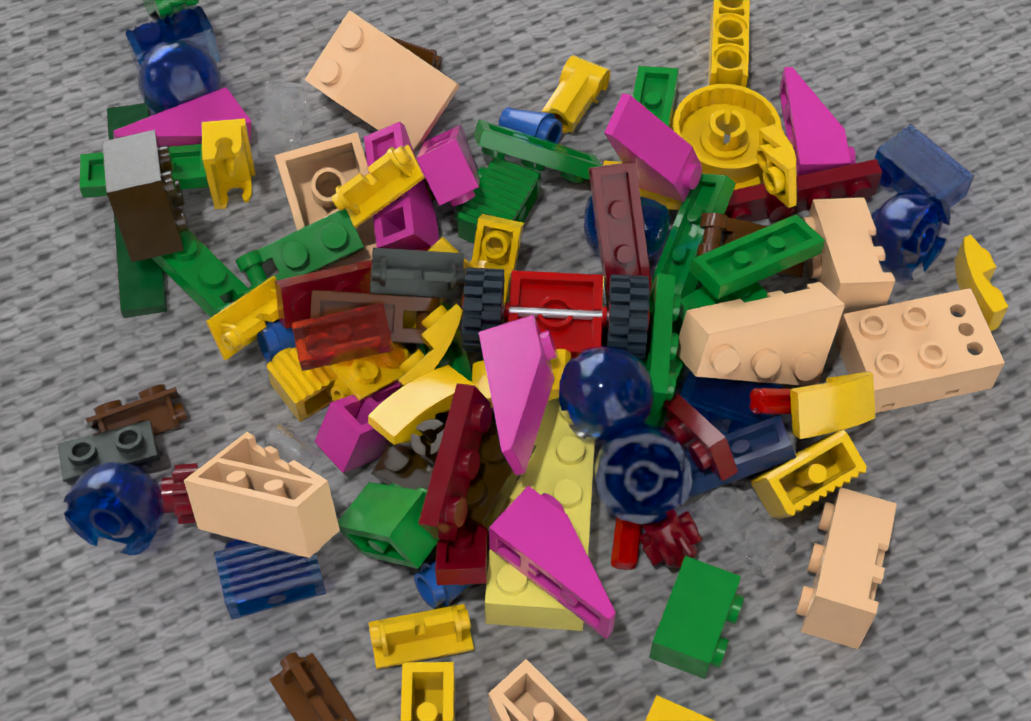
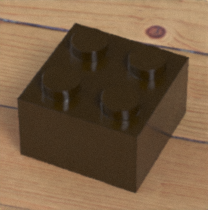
(145, 195)

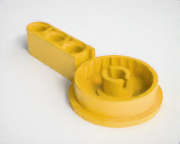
(726, 102)

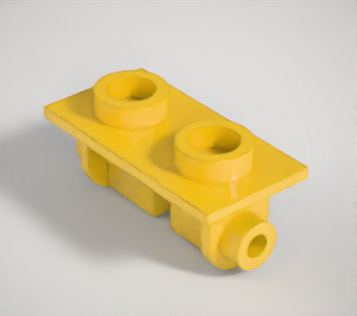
(384, 183)
(244, 318)
(368, 374)
(421, 636)

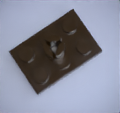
(413, 464)

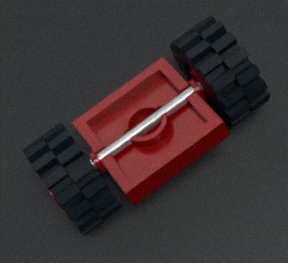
(561, 303)

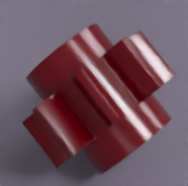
(175, 495)
(671, 539)

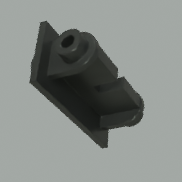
(417, 273)
(126, 444)

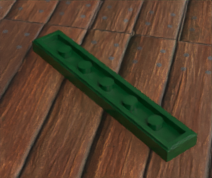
(141, 281)

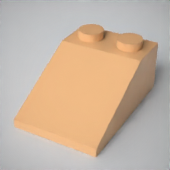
(381, 80)
(311, 180)

